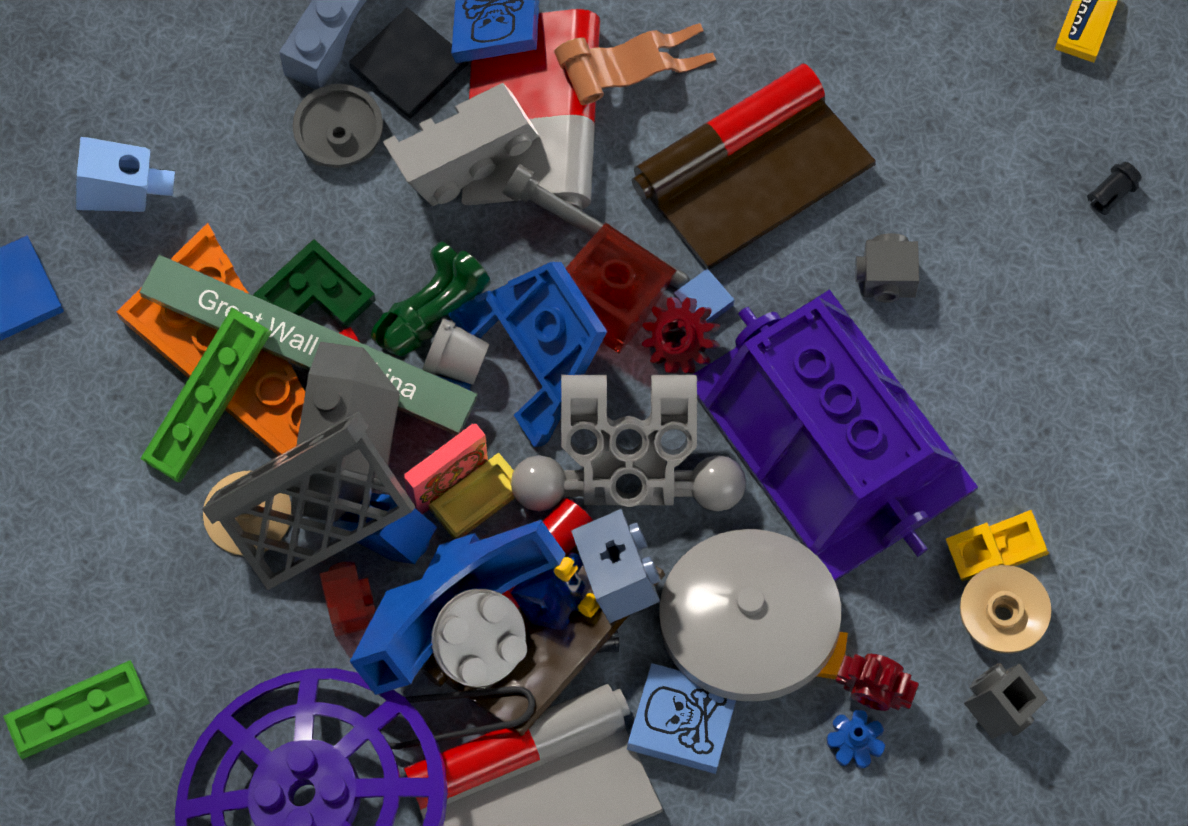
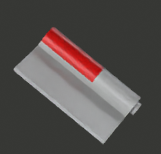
(559, 773)

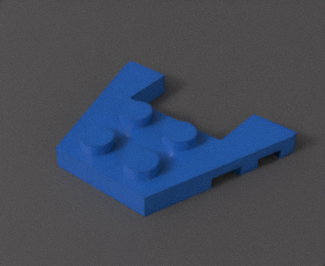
(550, 329)

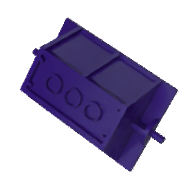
(831, 434)

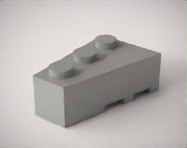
(463, 146)

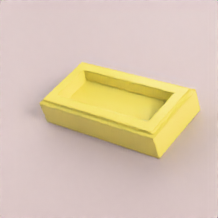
(475, 497)

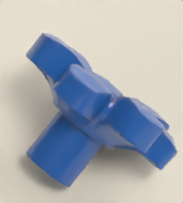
(856, 739)

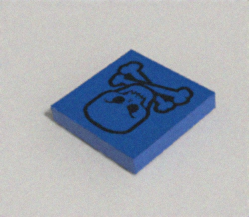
(493, 28)

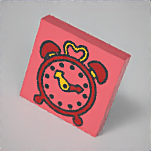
(446, 467)

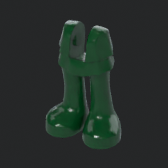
(409, 322)

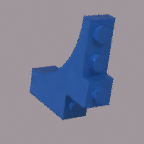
(402, 626)

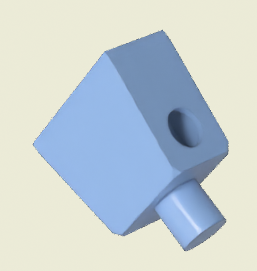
(117, 177)

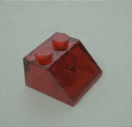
(619, 283)

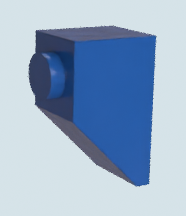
(399, 541)

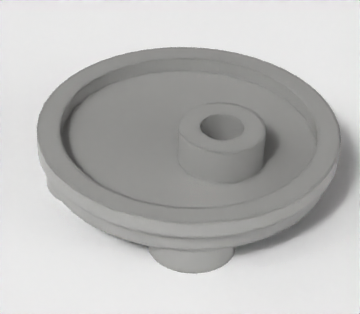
(478, 637)

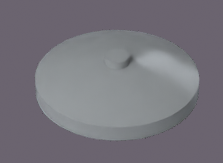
(750, 615)

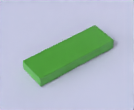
(76, 709)

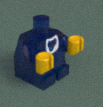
(554, 594)

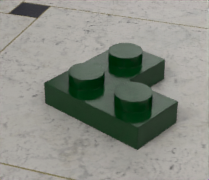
(317, 278)

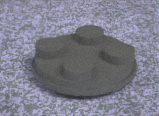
(337, 126)

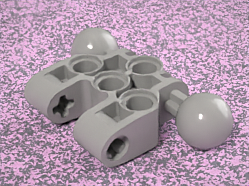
(714, 483)

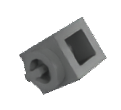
(888, 268)
(1004, 700)

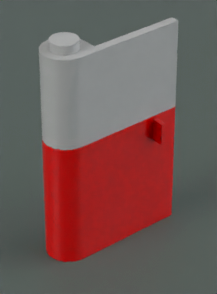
(565, 127)

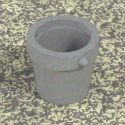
(455, 353)

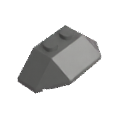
(339, 385)

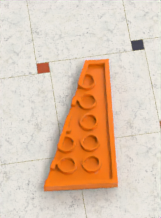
(270, 394)

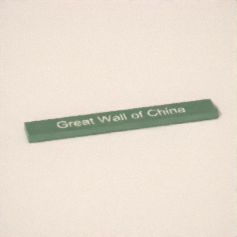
(298, 339)

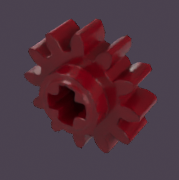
(669, 324)
(877, 682)

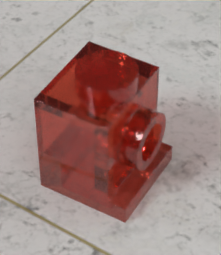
(347, 598)

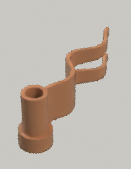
(624, 64)

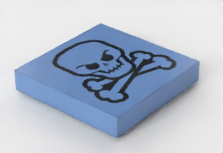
(680, 721)

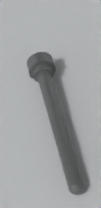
(525, 187)

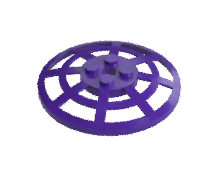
(313, 761)

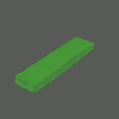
(206, 395)

